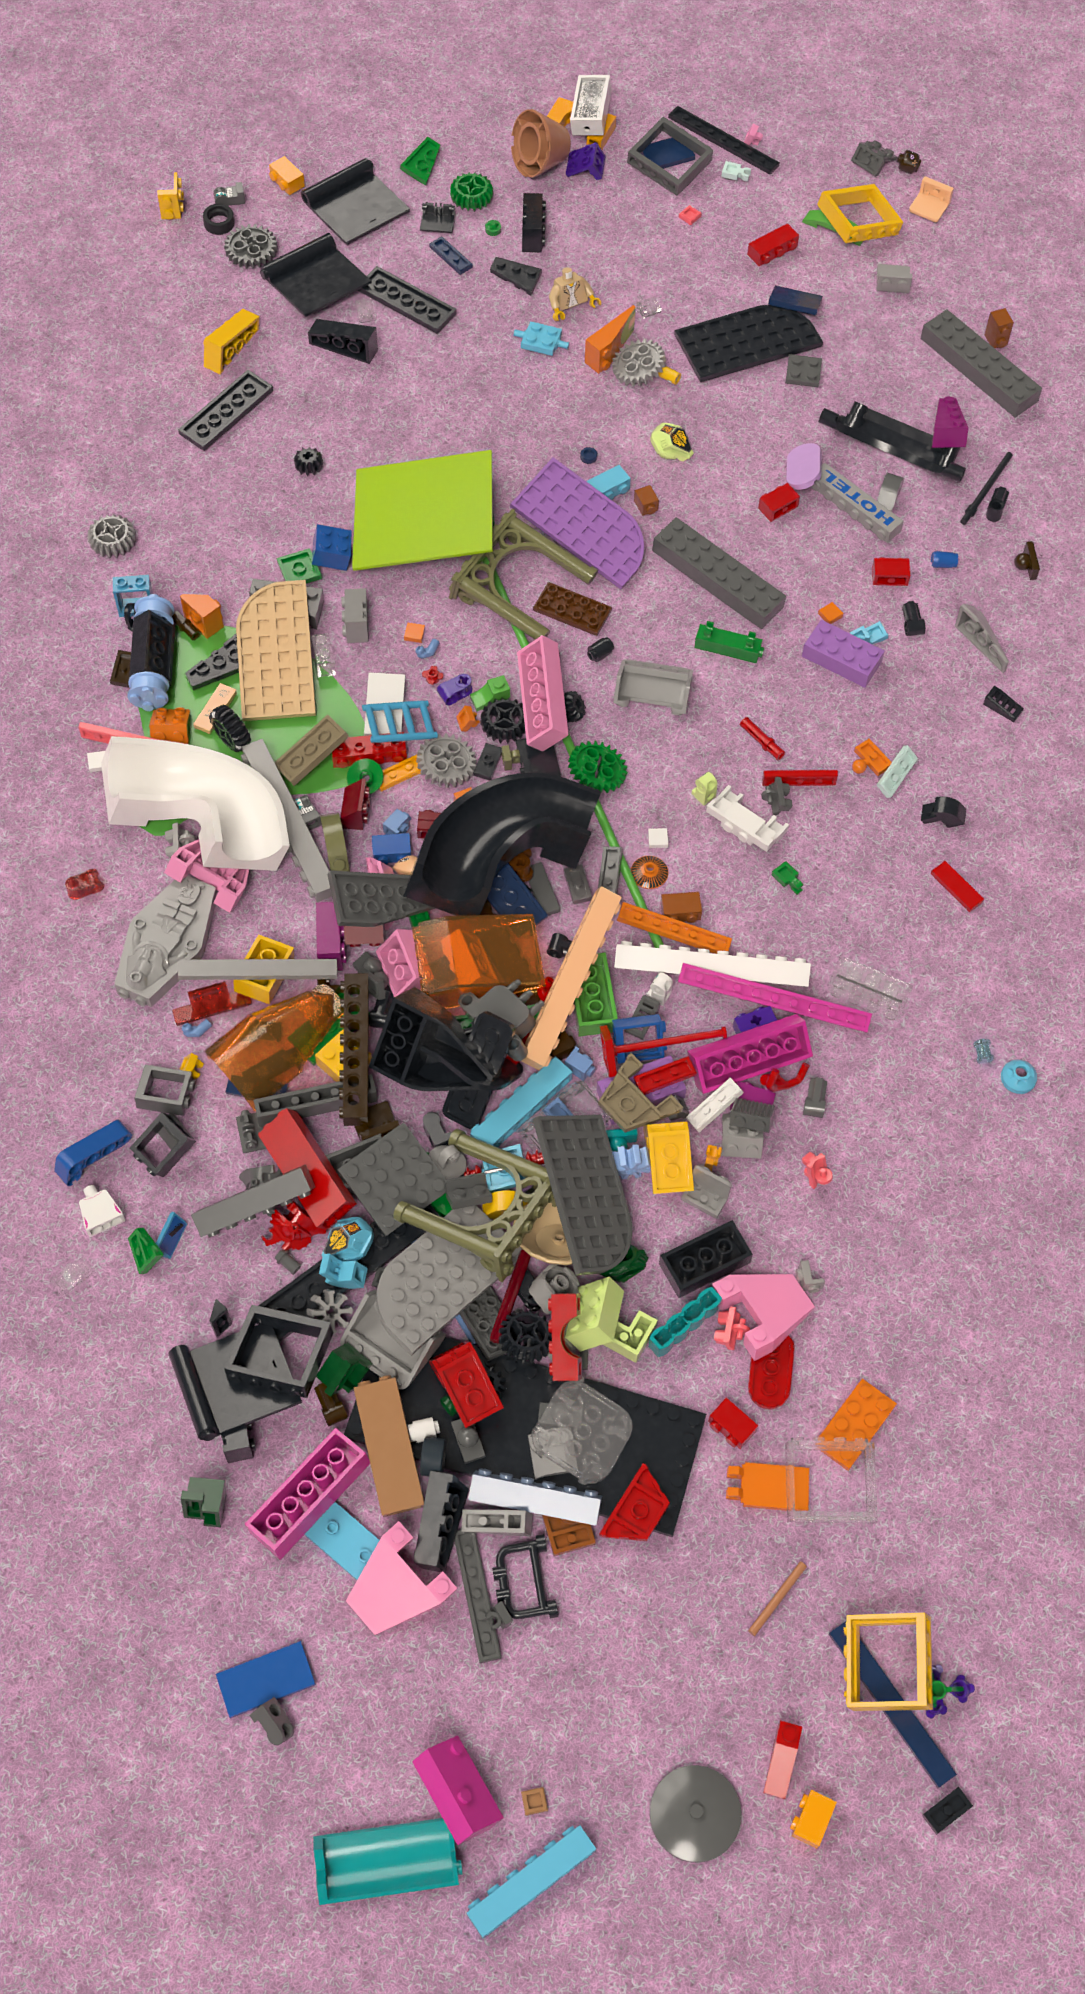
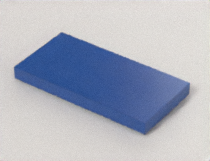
(264, 1678)

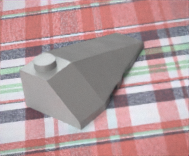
(978, 631)

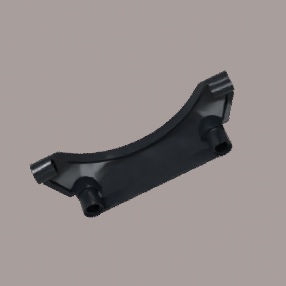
(895, 439)

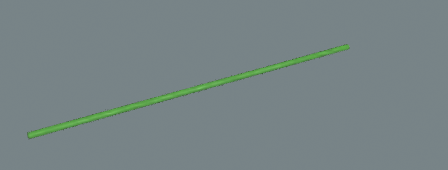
(599, 812)

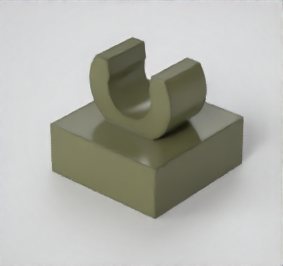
(509, 757)

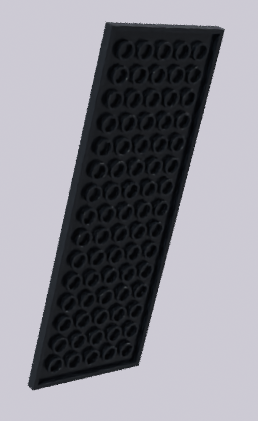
(661, 1433)

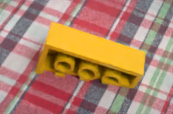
(229, 339)

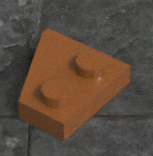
(567, 1535)

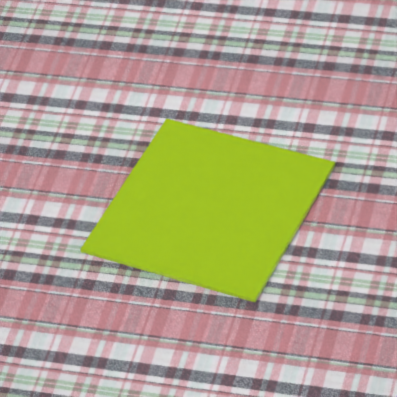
(423, 510)

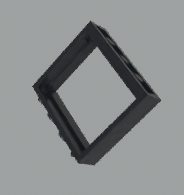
(283, 1321)

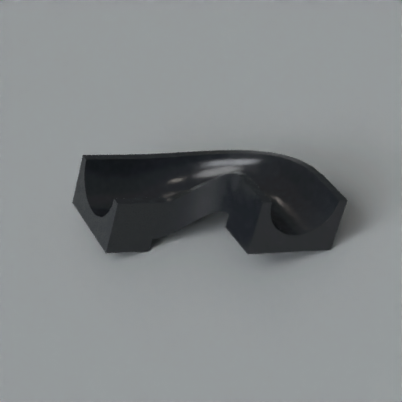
(493, 826)

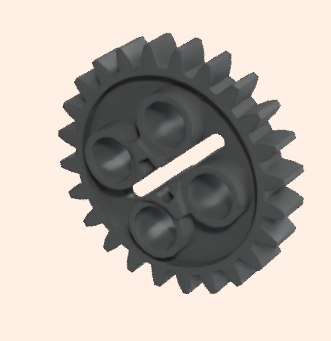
(250, 246)

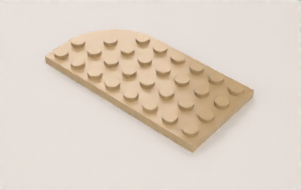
(275, 653)

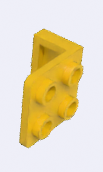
(170, 200)

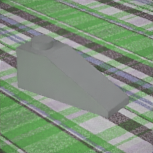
(497, 1522)

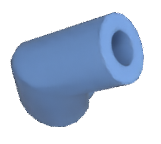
(429, 651)
(196, 1031)

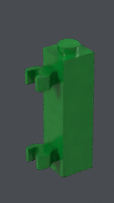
(729, 643)

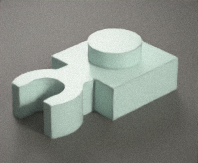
(734, 170)

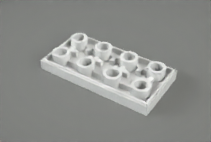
(385, 689)

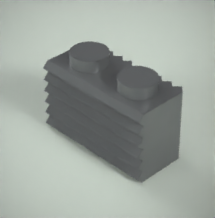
(752, 1115)

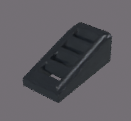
(1006, 700)

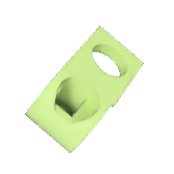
(706, 786)

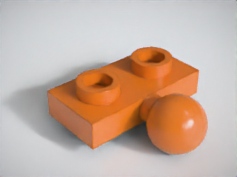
(871, 757)

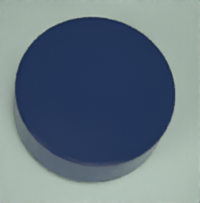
(588, 455)

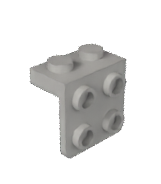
(893, 278)
(740, 1141)
(709, 1191)

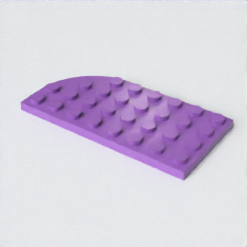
(583, 522)

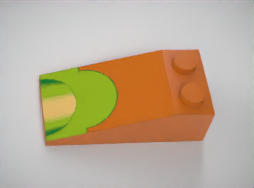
(604, 343)

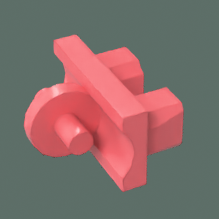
(816, 1169)
(734, 1328)

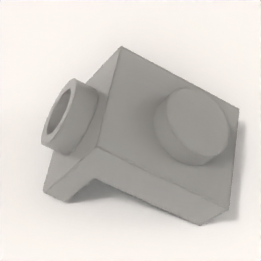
(804, 1275)

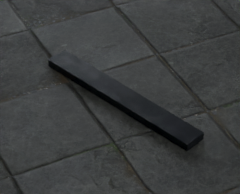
(724, 140)

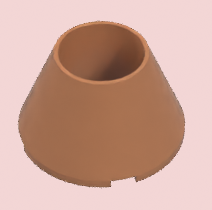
(538, 143)

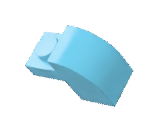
(342, 1274)

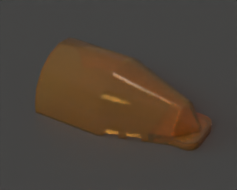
(275, 1042)

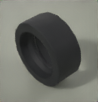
(218, 210)

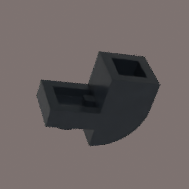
(944, 809)

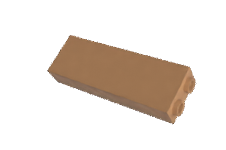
(389, 1446)

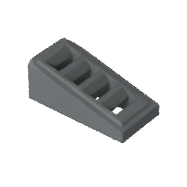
(648, 1006)

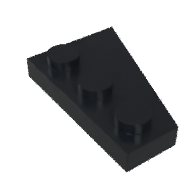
(519, 274)

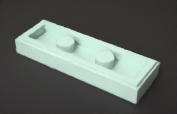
(897, 771)

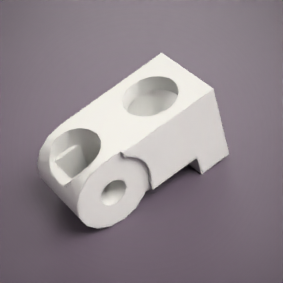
(660, 988)

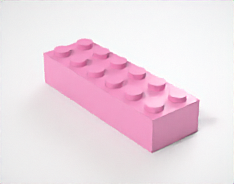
(542, 693)

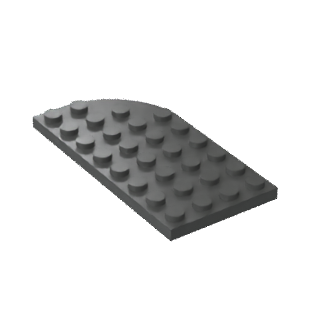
(586, 1190)

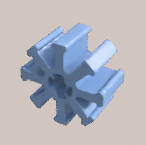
(632, 1161)

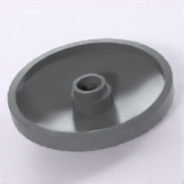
(695, 1813)

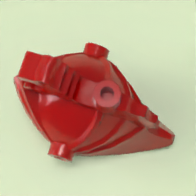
(292, 1229)

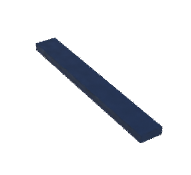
(903, 1720)

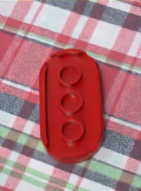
(772, 1376)

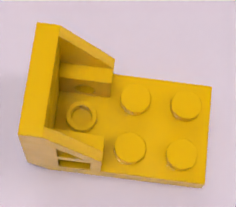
(669, 1157)

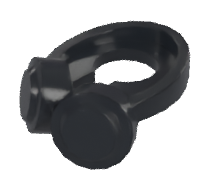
(127, 615)

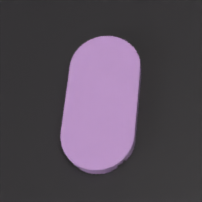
(804, 466)

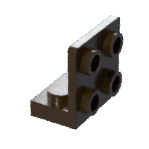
(379, 1122)

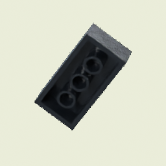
(705, 1259)

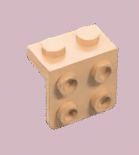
(932, 199)

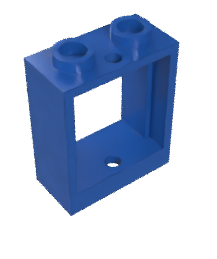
(635, 1022)

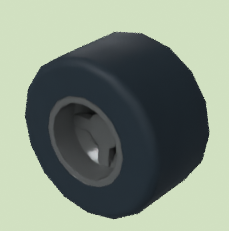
(432, 1455)

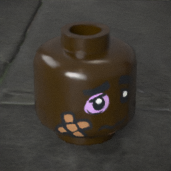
(909, 161)

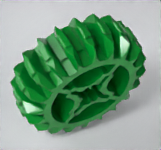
(471, 191)

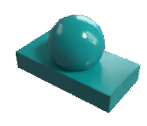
(619, 1138)

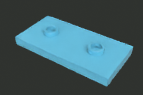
(343, 1539)

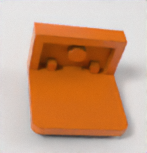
(170, 725)

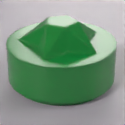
(493, 227)

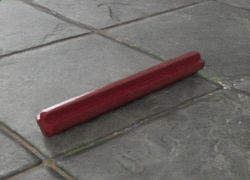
(510, 1294)

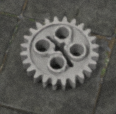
(638, 362)
(446, 760)

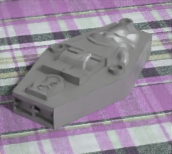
(162, 933)

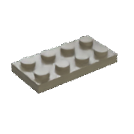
(311, 750)

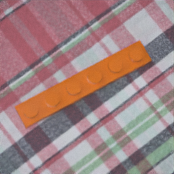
(673, 929)

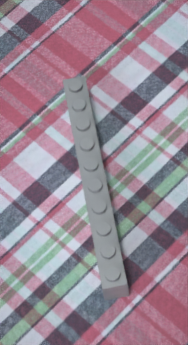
(302, 846)

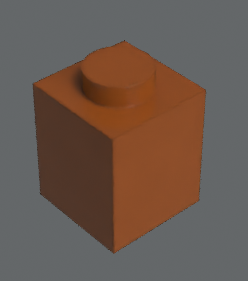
(646, 500)

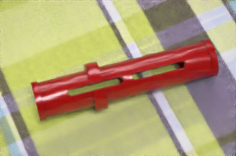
(768, 744)

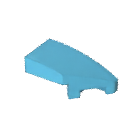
(871, 634)

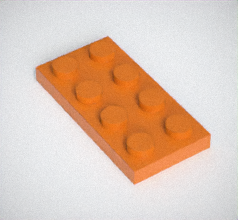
(857, 1418)

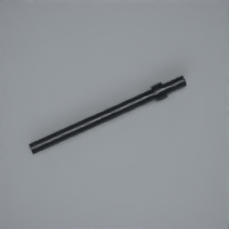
(972, 508)

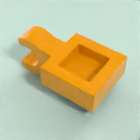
(713, 1155)

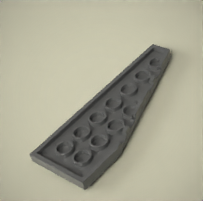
(371, 898)

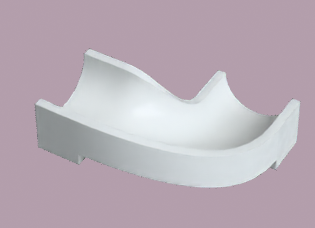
(174, 780)

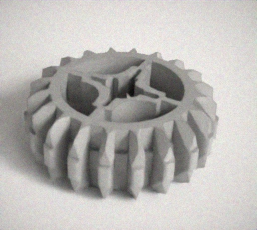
(111, 535)

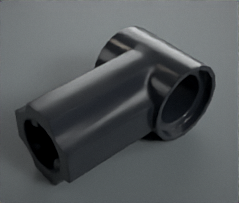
(997, 504)
(913, 623)
(558, 946)
(379, 1013)

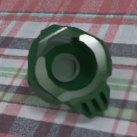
(631, 1265)

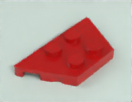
(637, 1510)

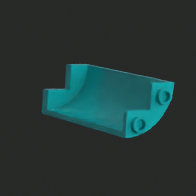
(385, 1861)

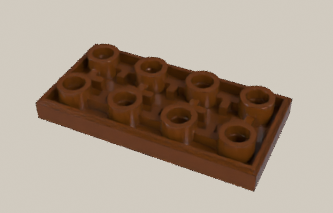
(572, 608)

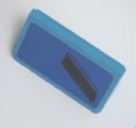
(171, 1234)

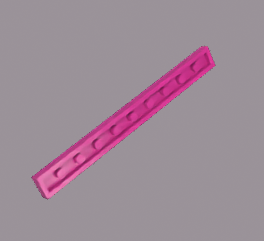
(774, 997)

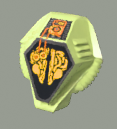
(671, 442)

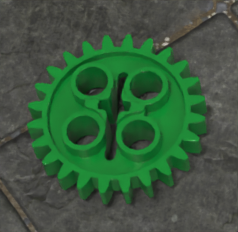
(584, 764)

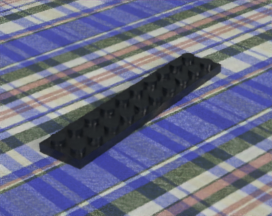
(296, 1295)

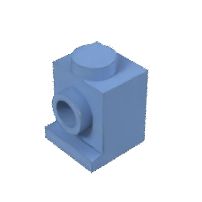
(397, 823)
(580, 1064)

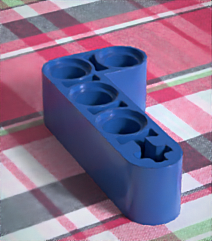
(89, 1150)

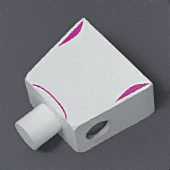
(99, 1211)

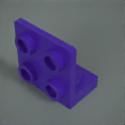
(586, 158)

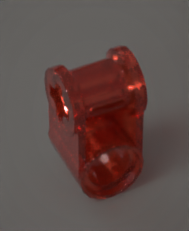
(84, 883)

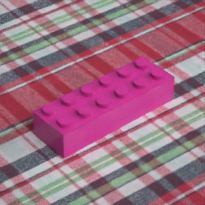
(751, 1053)
(307, 1493)

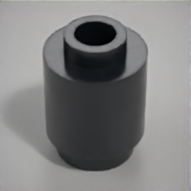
(600, 649)

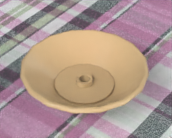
(547, 1238)

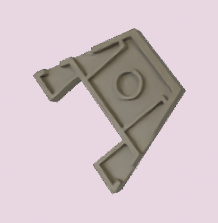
(628, 1105)

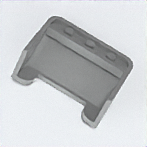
(653, 685)
(388, 1357)

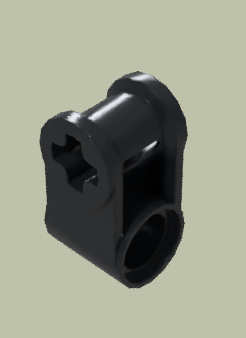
(524, 1292)

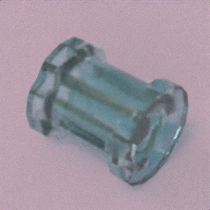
(983, 1051)

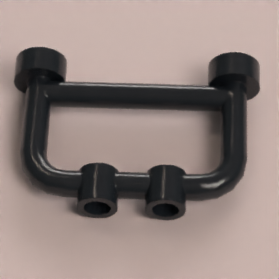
(499, 1573)

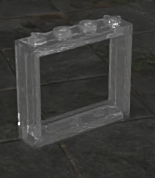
(838, 1444)

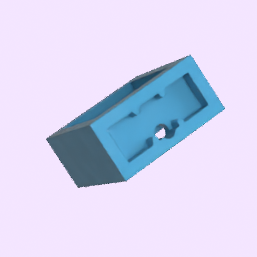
(123, 585)

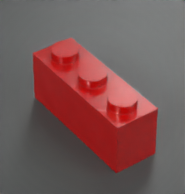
(773, 244)

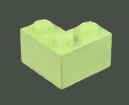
(633, 1339)

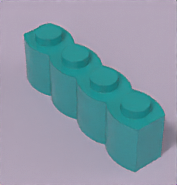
(682, 1323)

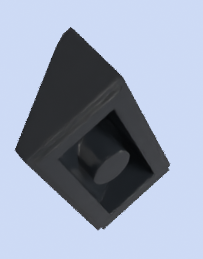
(219, 1318)

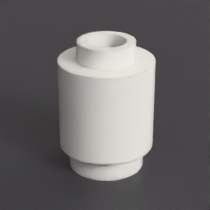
(422, 1429)

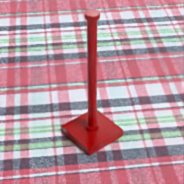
(611, 1050)

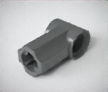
(815, 1102)

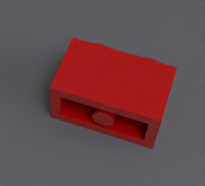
(778, 502)
(891, 571)
(732, 1424)

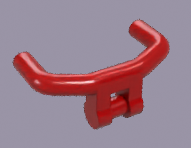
(776, 1083)

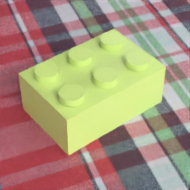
(599, 1314)

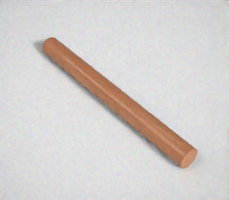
(778, 1597)

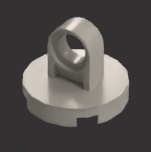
(448, 1161)

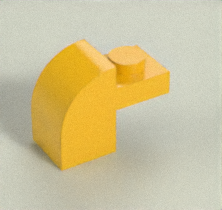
(500, 1202)

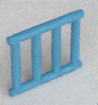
(394, 736)

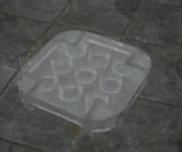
(582, 1431)

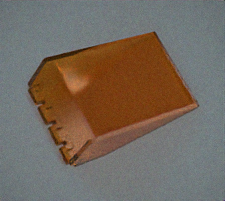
(477, 955)

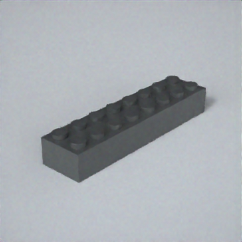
(981, 363)
(718, 573)

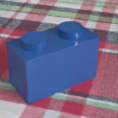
(391, 847)

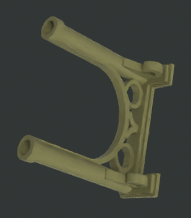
(523, 538)
(494, 1252)

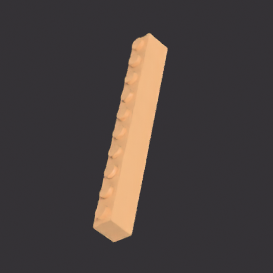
(570, 977)

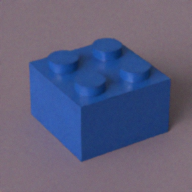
(331, 547)

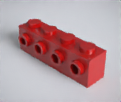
(361, 748)

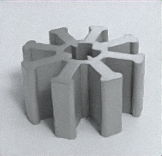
(329, 1303)

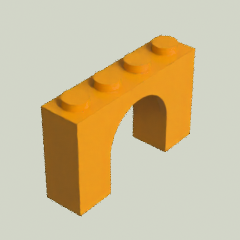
(562, 111)

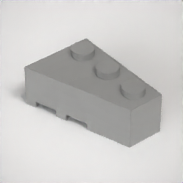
(355, 615)

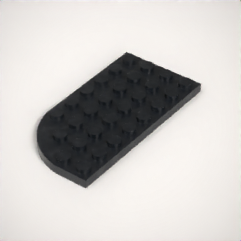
(745, 340)

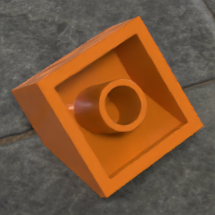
(203, 613)

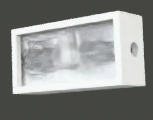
(590, 105)

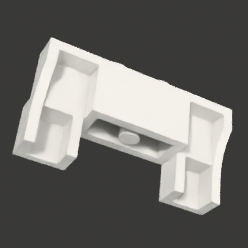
(743, 822)

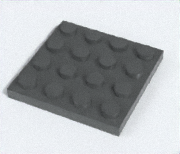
(393, 1172)

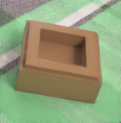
(534, 1801)

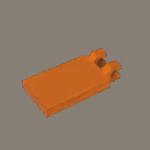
(765, 1486)

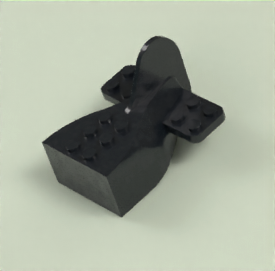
(430, 1052)

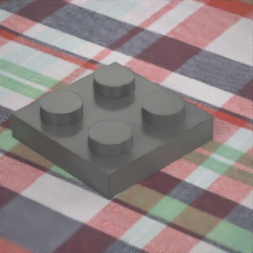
(803, 370)

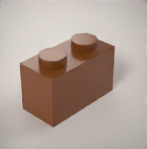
(999, 328)
(682, 906)

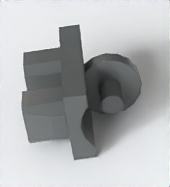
(775, 796)

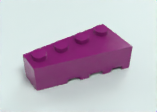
(950, 425)

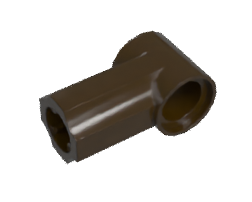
(331, 1406)

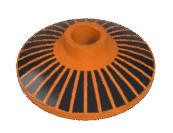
(646, 878)

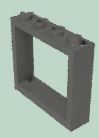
(657, 173)

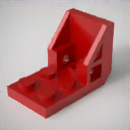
(466, 1383)

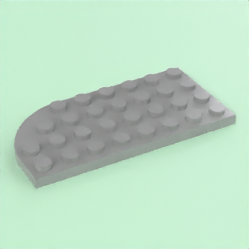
(432, 1283)

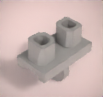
(178, 837)

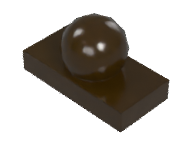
(1028, 560)

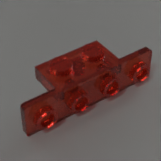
(209, 1002)

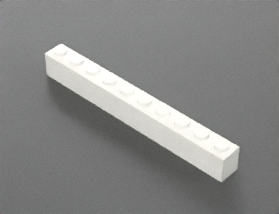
(741, 966)

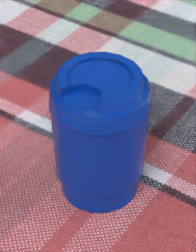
(944, 559)

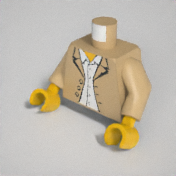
(570, 291)

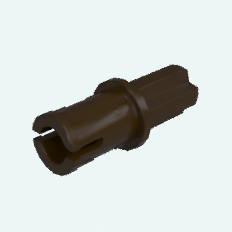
(185, 625)

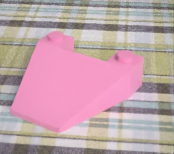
(226, 880)
(773, 1302)
(389, 1589)

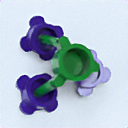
(959, 1688)

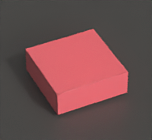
(690, 215)

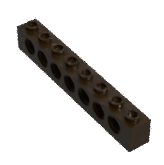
(354, 1114)

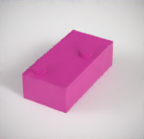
(457, 1790)

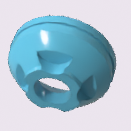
(1015, 1083)

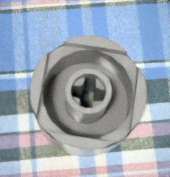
(550, 1281)

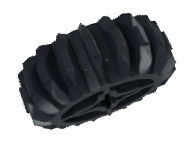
(504, 726)
(229, 728)
(524, 1328)

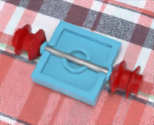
(499, 1179)

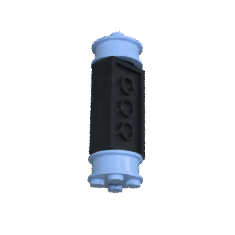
(151, 652)

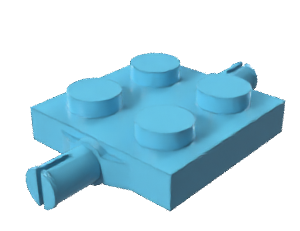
(541, 338)

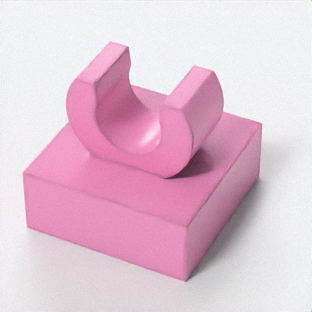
(753, 136)

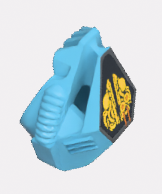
(349, 1239)

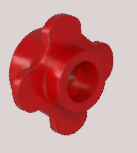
(432, 679)

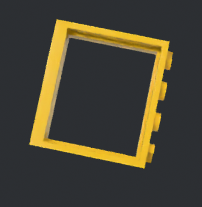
(832, 199)
(924, 1661)

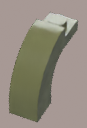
(334, 842)

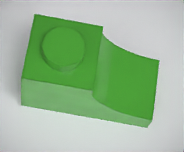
(494, 688)

